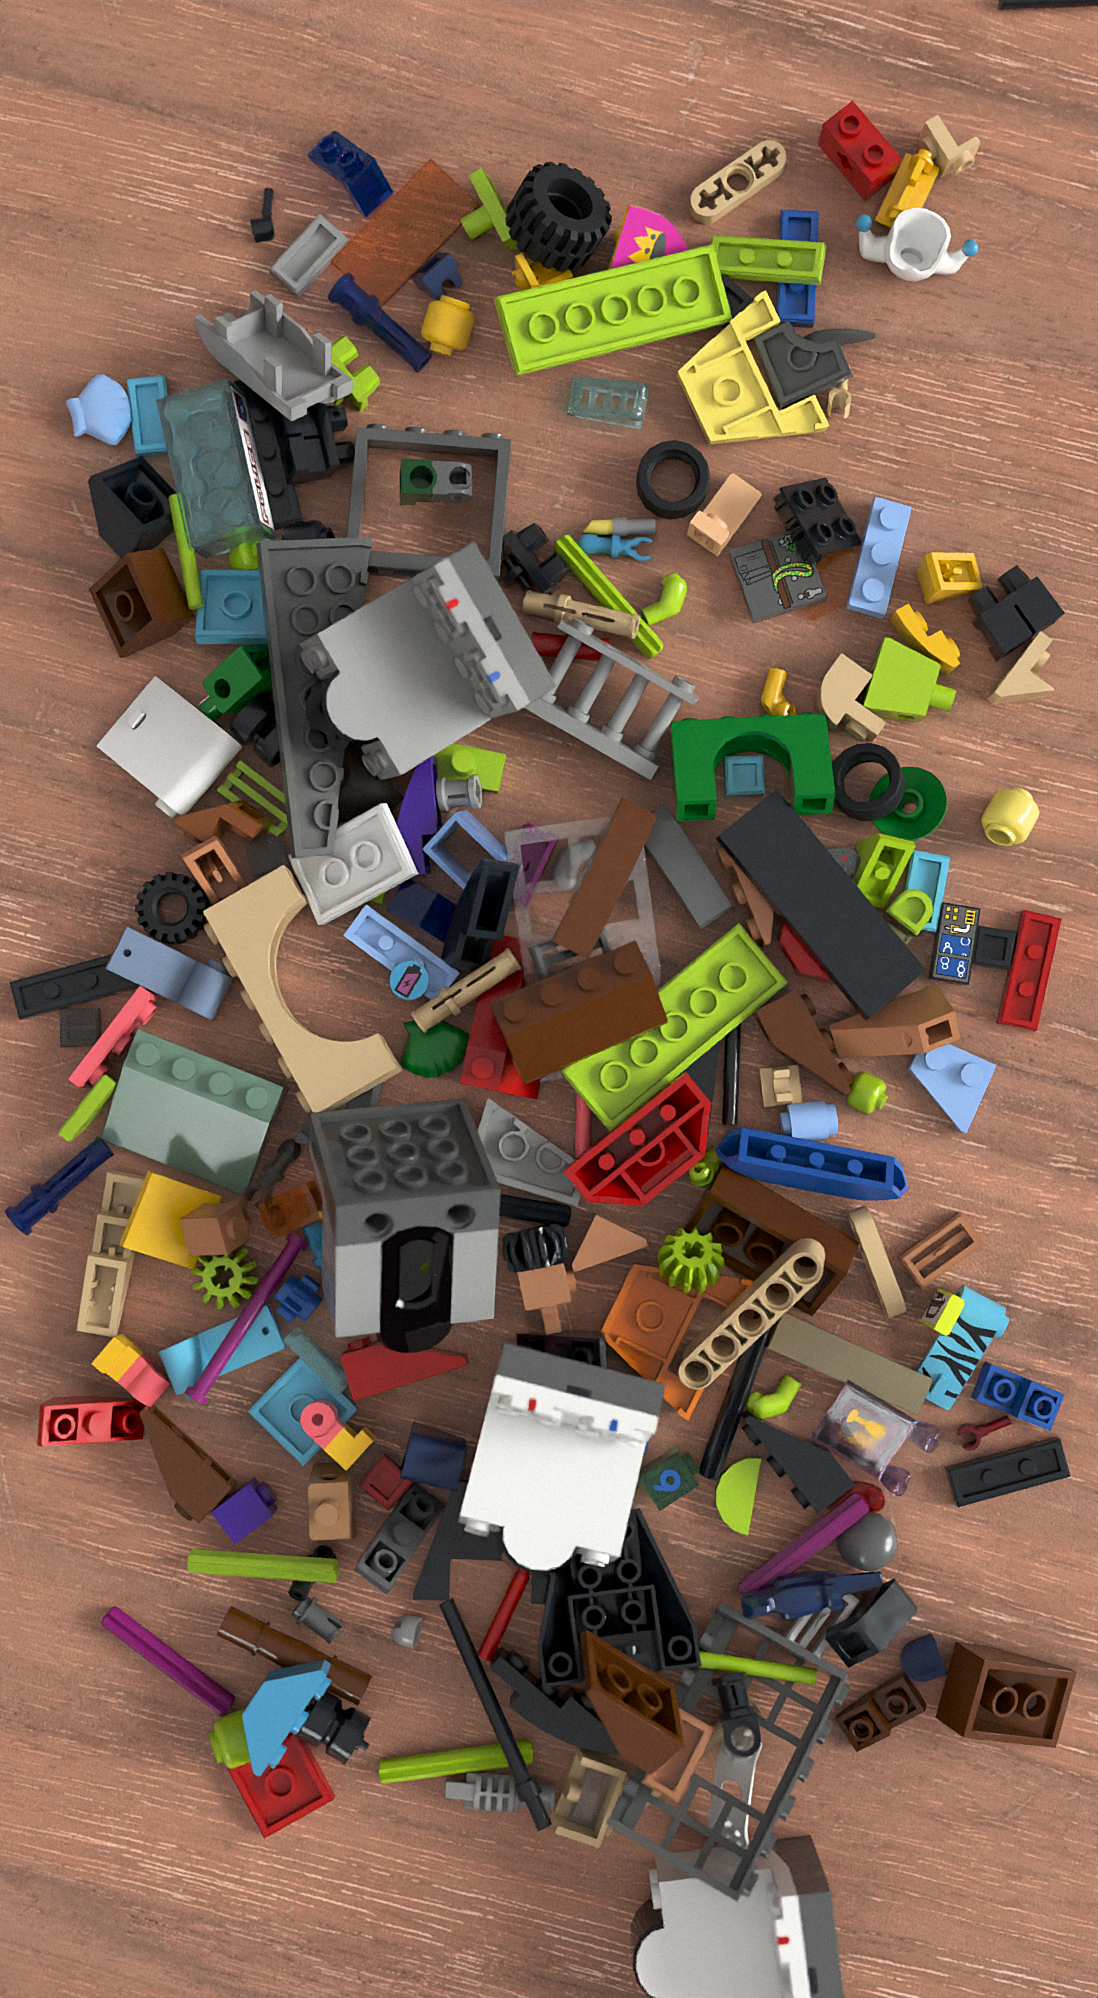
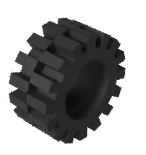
(151, 897)

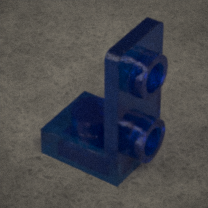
(354, 170)

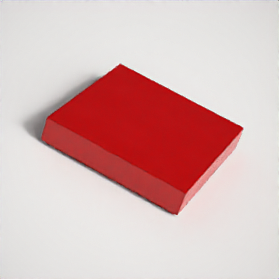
(286, 1791)

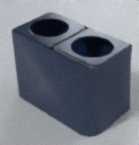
(433, 1457)

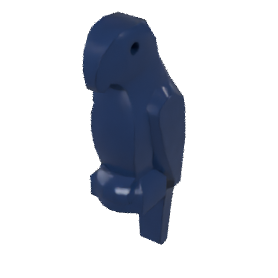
(806, 1593)

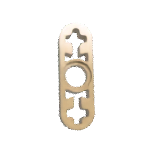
(765, 175)
(876, 1261)

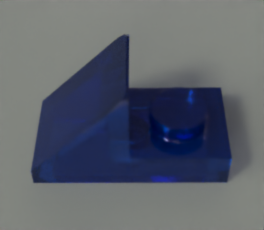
(423, 909)

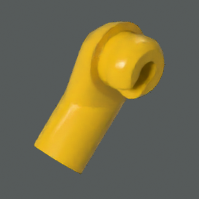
(772, 697)

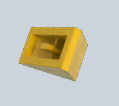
(948, 576)

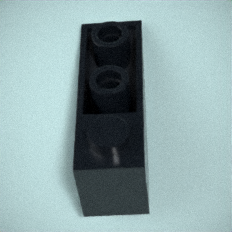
(808, 1464)

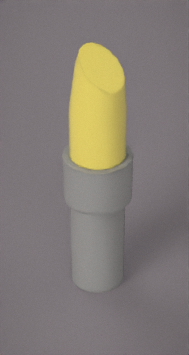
(621, 526)

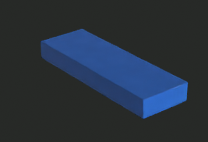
(797, 301)

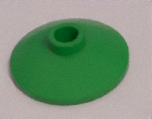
(920, 789)

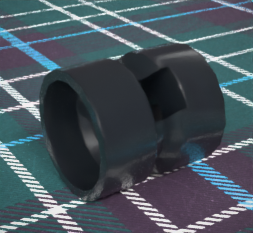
(253, 724)

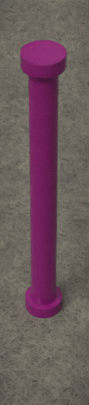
(246, 1318)

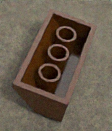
(579, 1012)
(761, 1225)

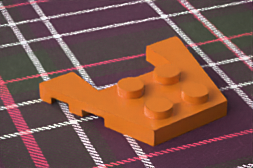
(651, 1321)

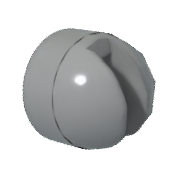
(409, 1630)

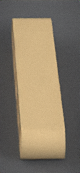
(756, 1297)

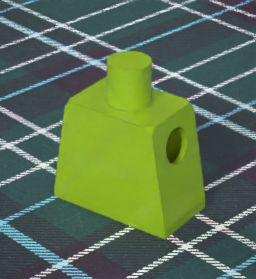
(904, 684)

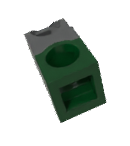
(434, 481)

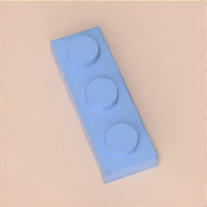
(878, 557)
(393, 946)

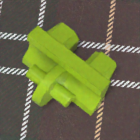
(364, 380)

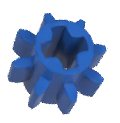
(298, 1298)

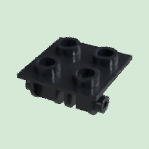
(820, 517)

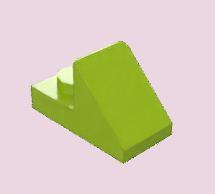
(881, 866)

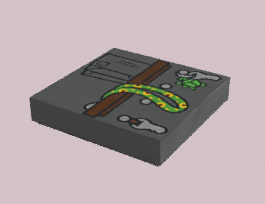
(775, 577)

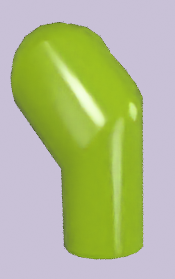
(670, 602)

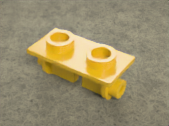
(909, 186)

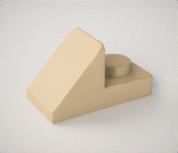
(1019, 681)

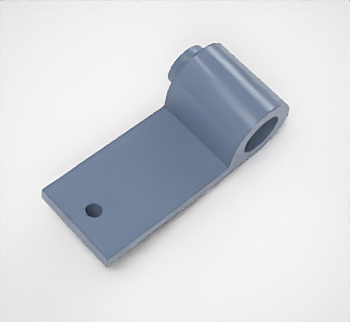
(170, 973)

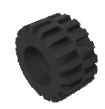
(558, 216)

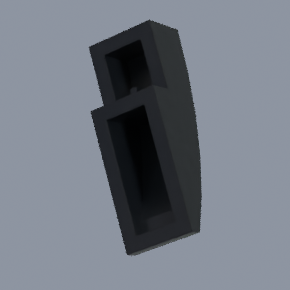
(480, 915)

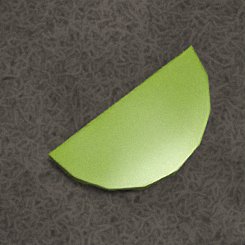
(89, 1108)
(736, 1493)

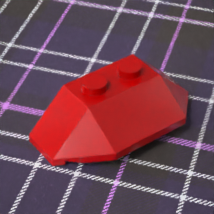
(646, 1148)

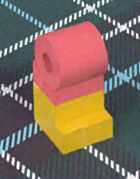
(132, 1369)
(332, 1434)

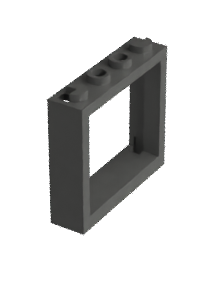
(418, 439)

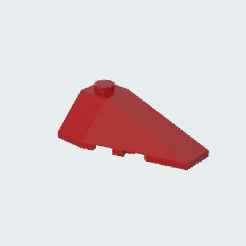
(487, 1057)

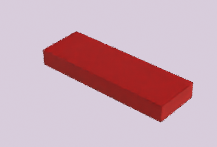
(1029, 970)

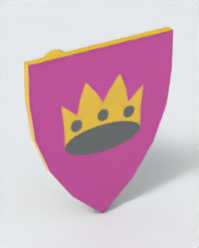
(644, 237)

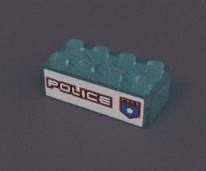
(215, 468)

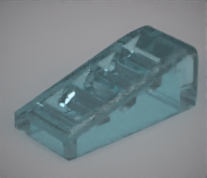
(624, 389)

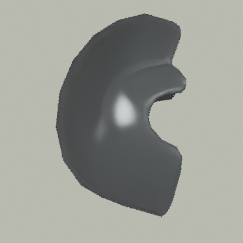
(869, 1542)

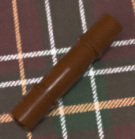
(288, 1651)

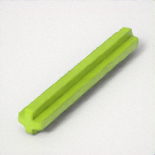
(605, 592)
(263, 1566)
(449, 1762)

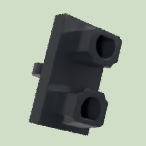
(545, 573)

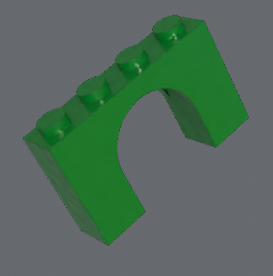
(794, 741)

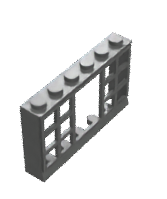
(688, 1692)

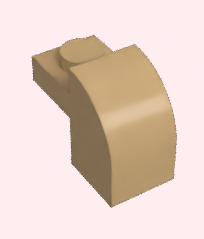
(837, 700)

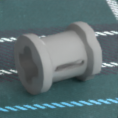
(459, 793)

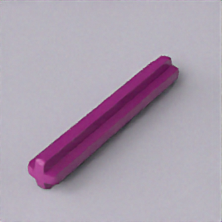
(807, 1543)
(168, 1661)

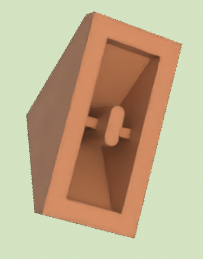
(214, 869)
(604, 1242)

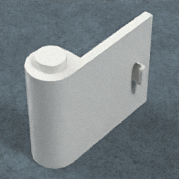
(169, 747)

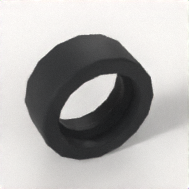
(680, 451)
(881, 806)

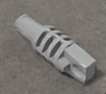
(492, 1792)

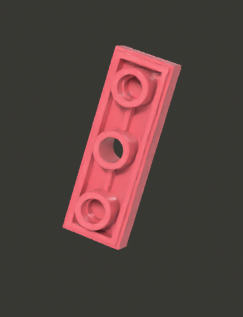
(115, 1038)

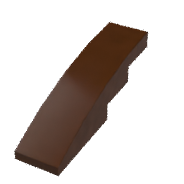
(605, 878)

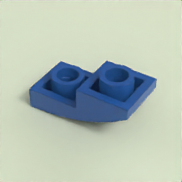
(1017, 1396)

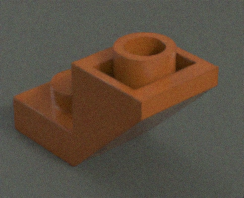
(211, 822)

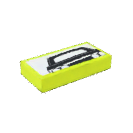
(943, 1311)

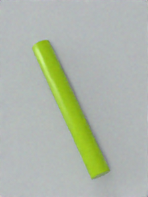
(187, 558)
(758, 1668)

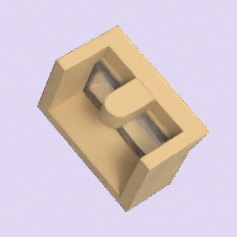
(588, 1796)

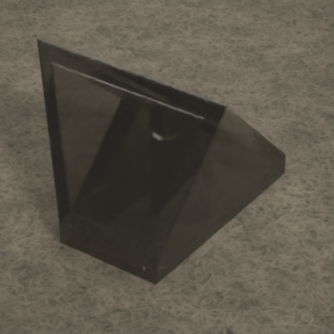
(361, 790)

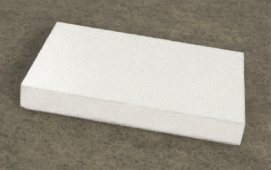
(365, 863)

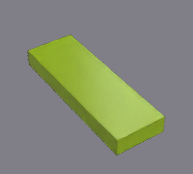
(770, 259)

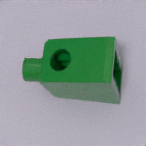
(237, 681)

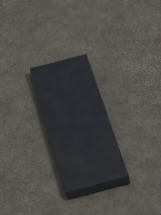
(821, 904)

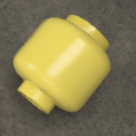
(1009, 816)

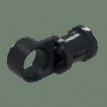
(736, 1715)

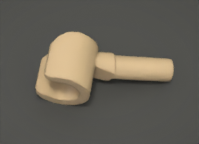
(840, 398)

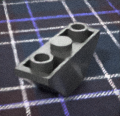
(398, 1538)

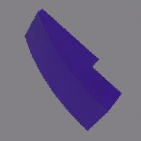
(420, 813)

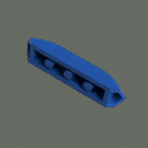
(812, 1165)

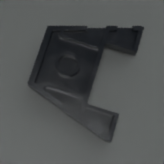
(455, 1543)

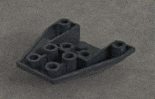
(622, 1604)

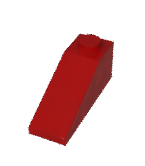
(375, 1369)

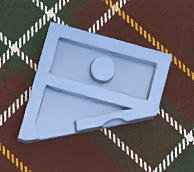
(954, 1081)

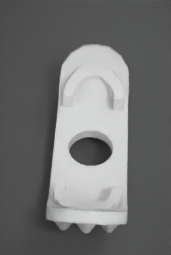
(741, 1771)

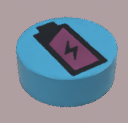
(409, 980)

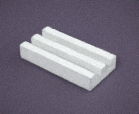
(822, 1644)

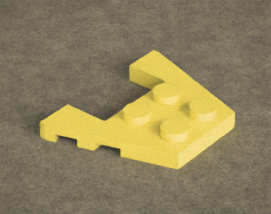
(730, 391)

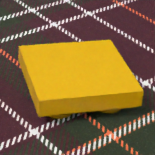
(156, 1215)

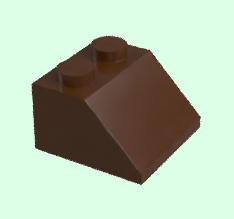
(141, 601)

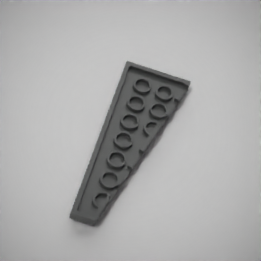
(303, 592)

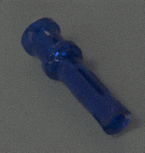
(367, 312)
(46, 1197)

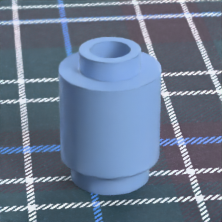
(809, 1120)

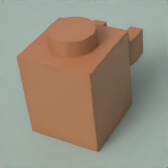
(216, 1228)
(545, 1290)

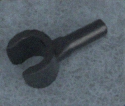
(263, 227)

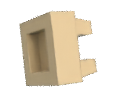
(780, 1085)

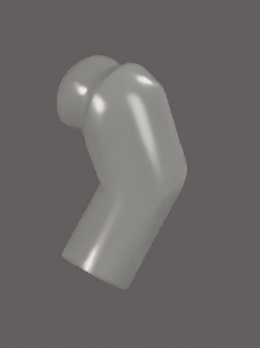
(562, 866)

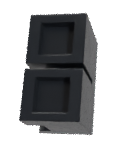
(309, 443)
(1016, 617)

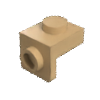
(945, 151)

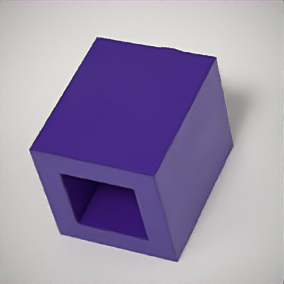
(245, 1509)

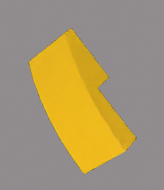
(937, 647)

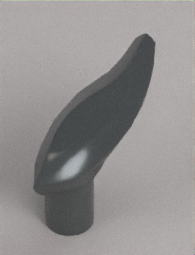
(845, 336)

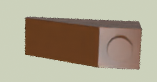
(188, 1471)

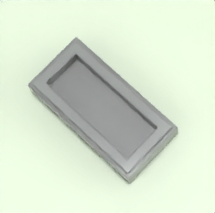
(308, 256)

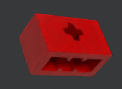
(858, 150)

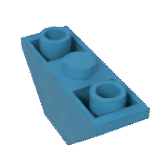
(280, 1708)

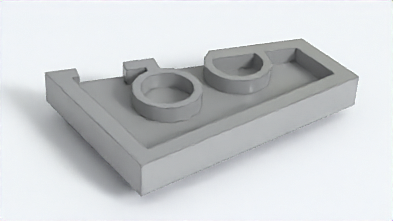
(525, 1157)

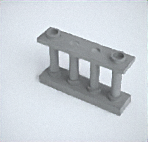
(608, 738)

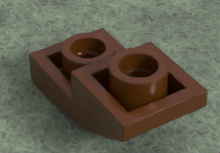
(879, 1711)

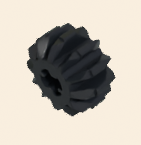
(535, 1248)

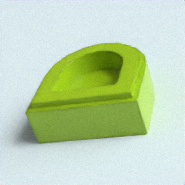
(911, 910)

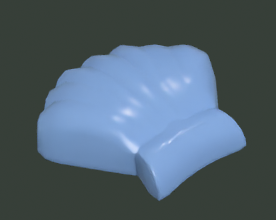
(101, 410)

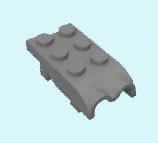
(275, 356)

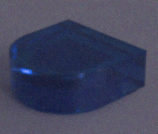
(922, 1659)

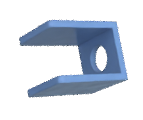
(477, 830)

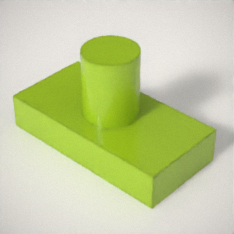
(490, 214)
(460, 761)

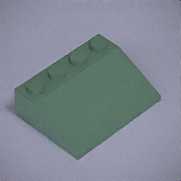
(193, 1111)

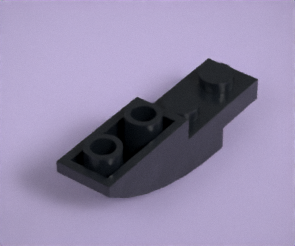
(566, 1718)

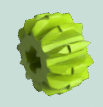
(690, 1260)
(236, 1283)

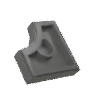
(800, 366)

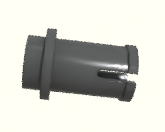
(317, 1619)

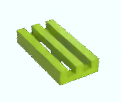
(234, 779)

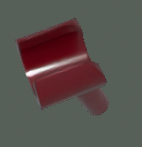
(981, 1431)

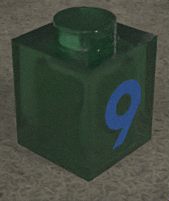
(669, 1477)

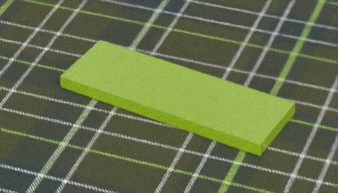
(613, 310)
(701, 1009)

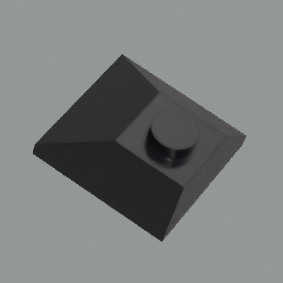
(131, 506)

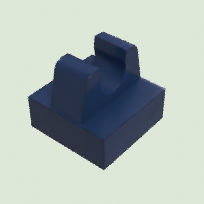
(435, 272)

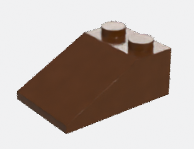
(1004, 1696)
(632, 1704)

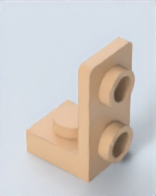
(723, 514)

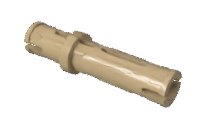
(538, 603)
(455, 997)

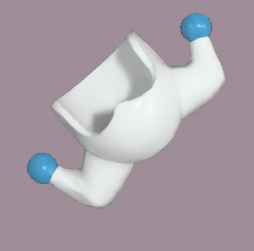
(914, 245)

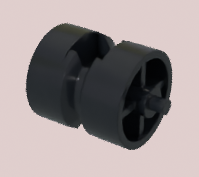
(329, 1727)

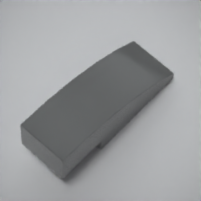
(685, 870)

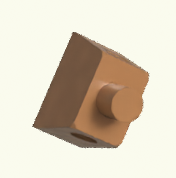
(331, 1502)

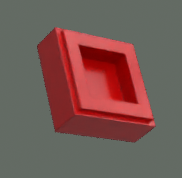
(384, 1482)

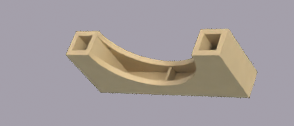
(250, 932)

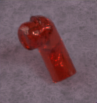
(869, 1492)

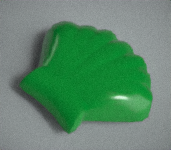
(435, 1051)

